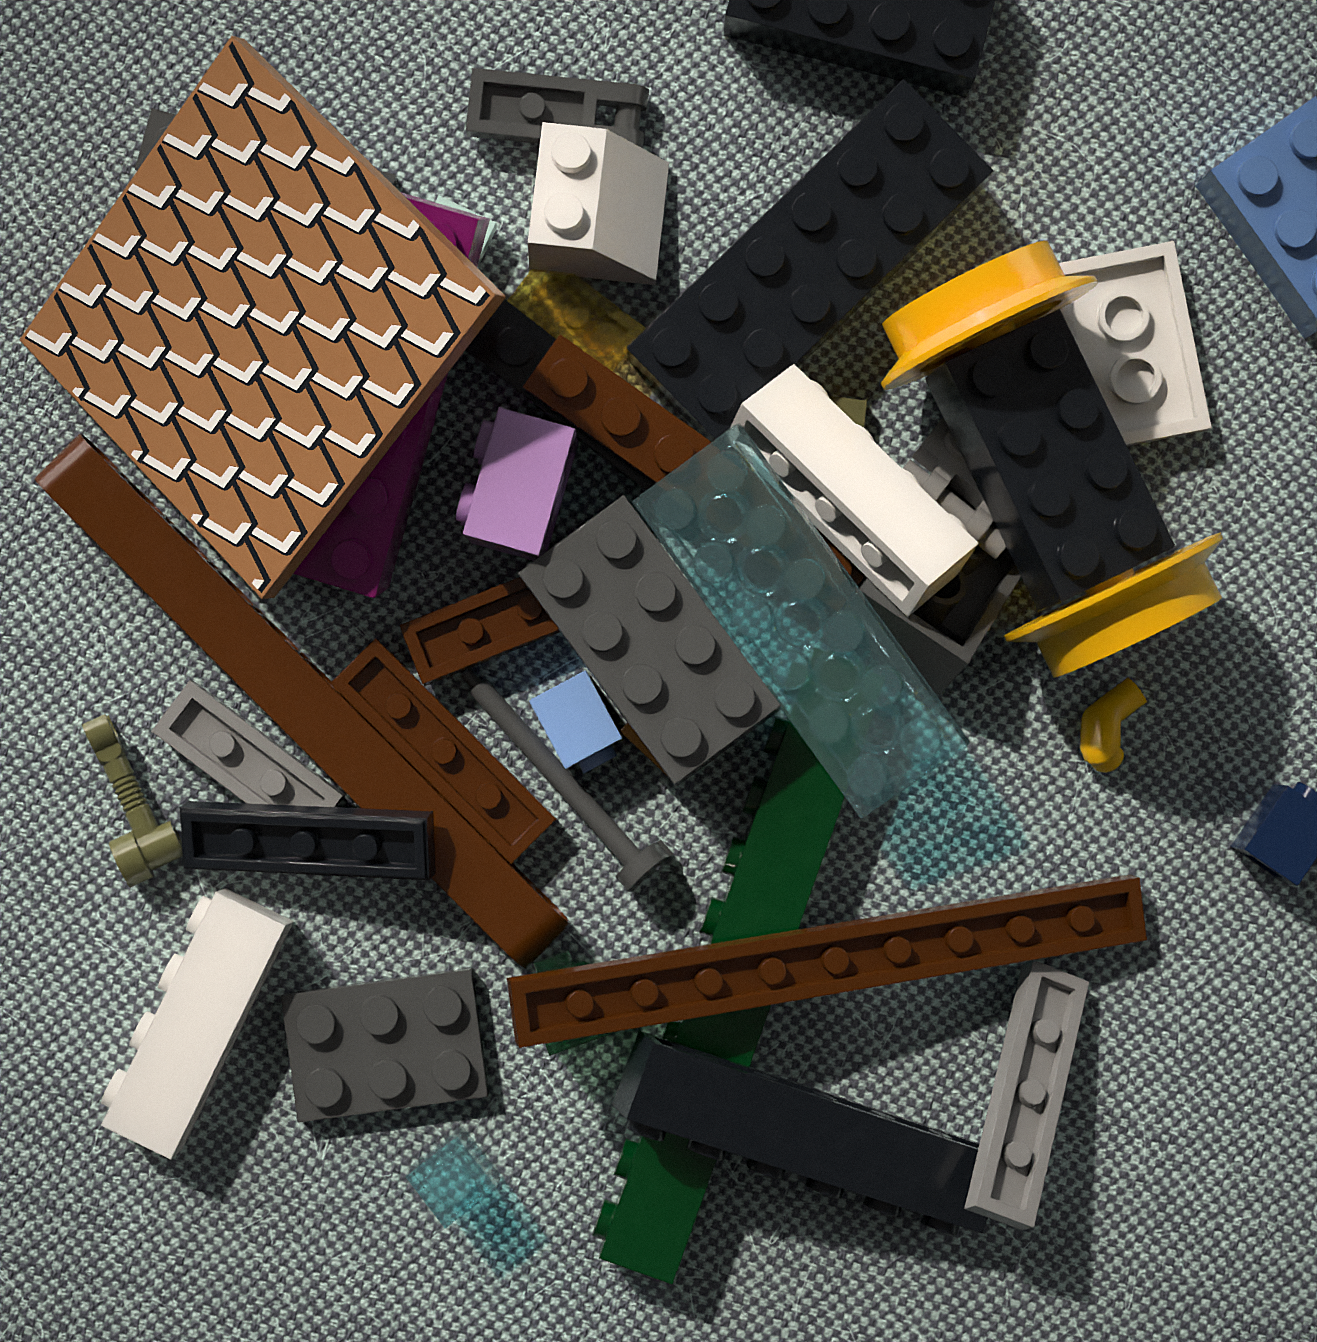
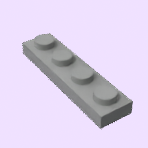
(1027, 1096)

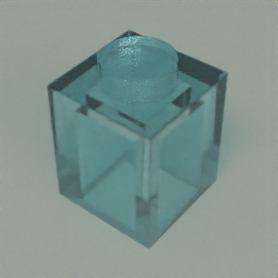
(453, 1177)

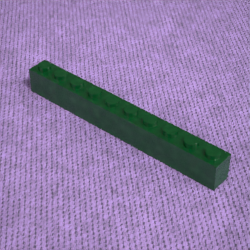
(765, 895)

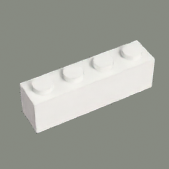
(855, 491)
(195, 1023)

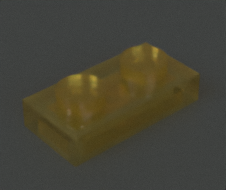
(578, 312)

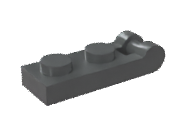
(516, 104)

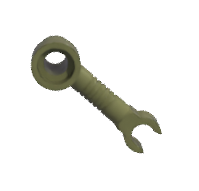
(148, 843)

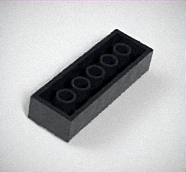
(810, 260)

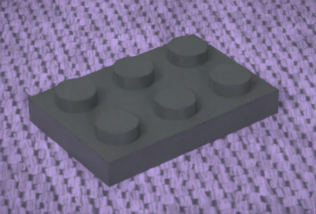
(385, 1044)

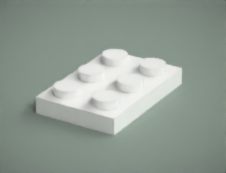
(1140, 342)

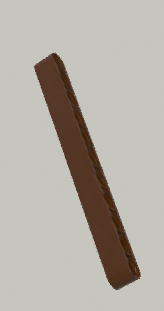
(294, 692)

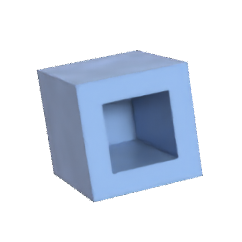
(577, 722)

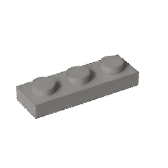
(240, 753)

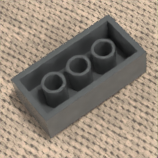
(650, 641)

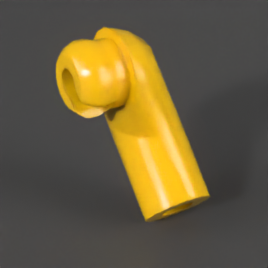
(1102, 725)

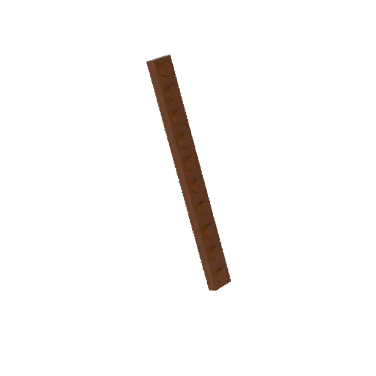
(824, 960)

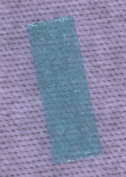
(800, 621)

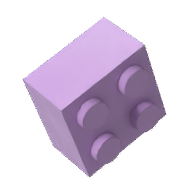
(518, 485)

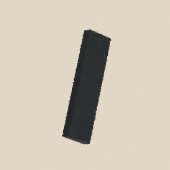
(308, 840)

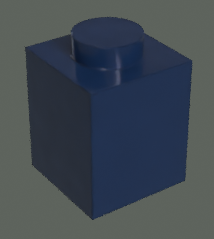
(1282, 833)

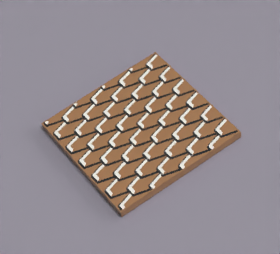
(259, 317)

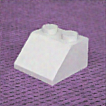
(596, 205)

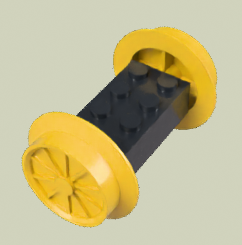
(1049, 457)

